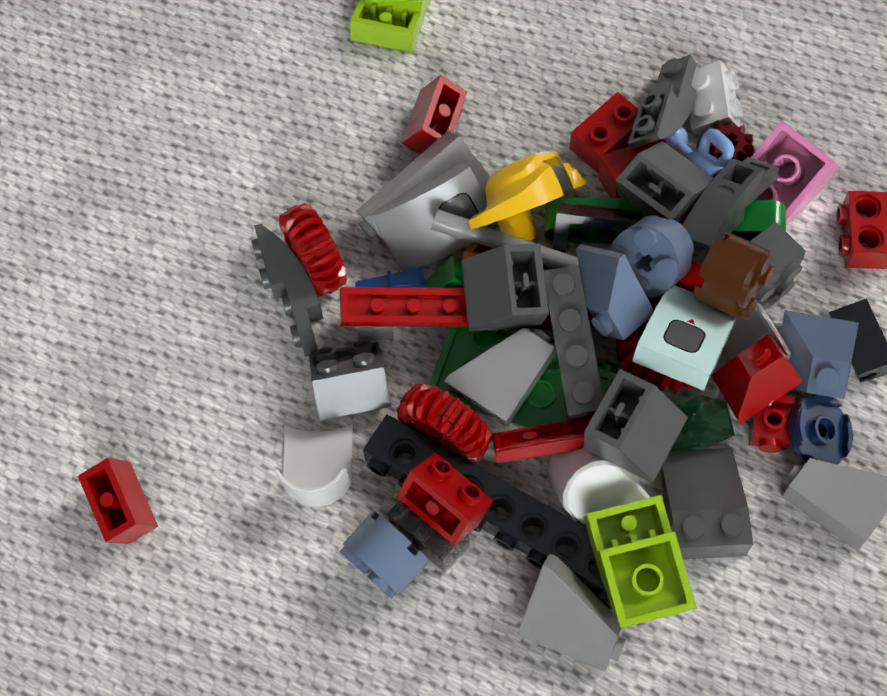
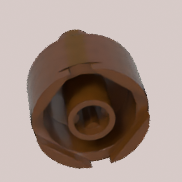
(734, 275)

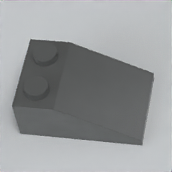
(706, 503)

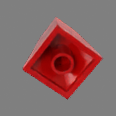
(756, 378)

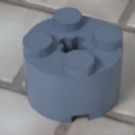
(657, 253)
(385, 552)

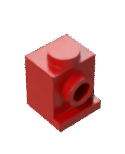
(767, 436)

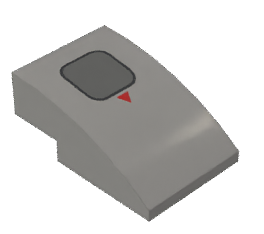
(409, 218)

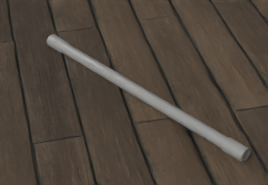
(459, 228)

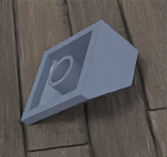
(612, 292)
(820, 351)

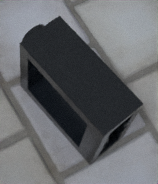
(591, 216)

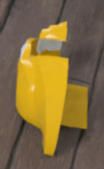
(522, 187)

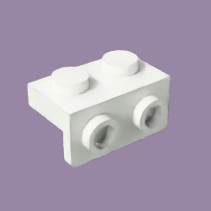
(715, 97)

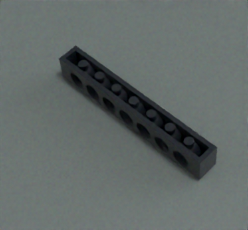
(396, 438)

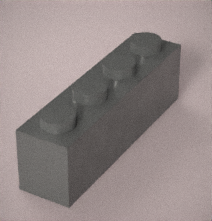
(573, 341)

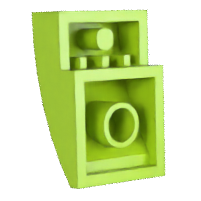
(388, 23)
(639, 561)

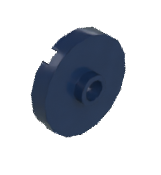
(820, 429)

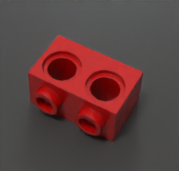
(860, 229)

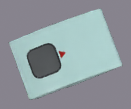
(684, 338)

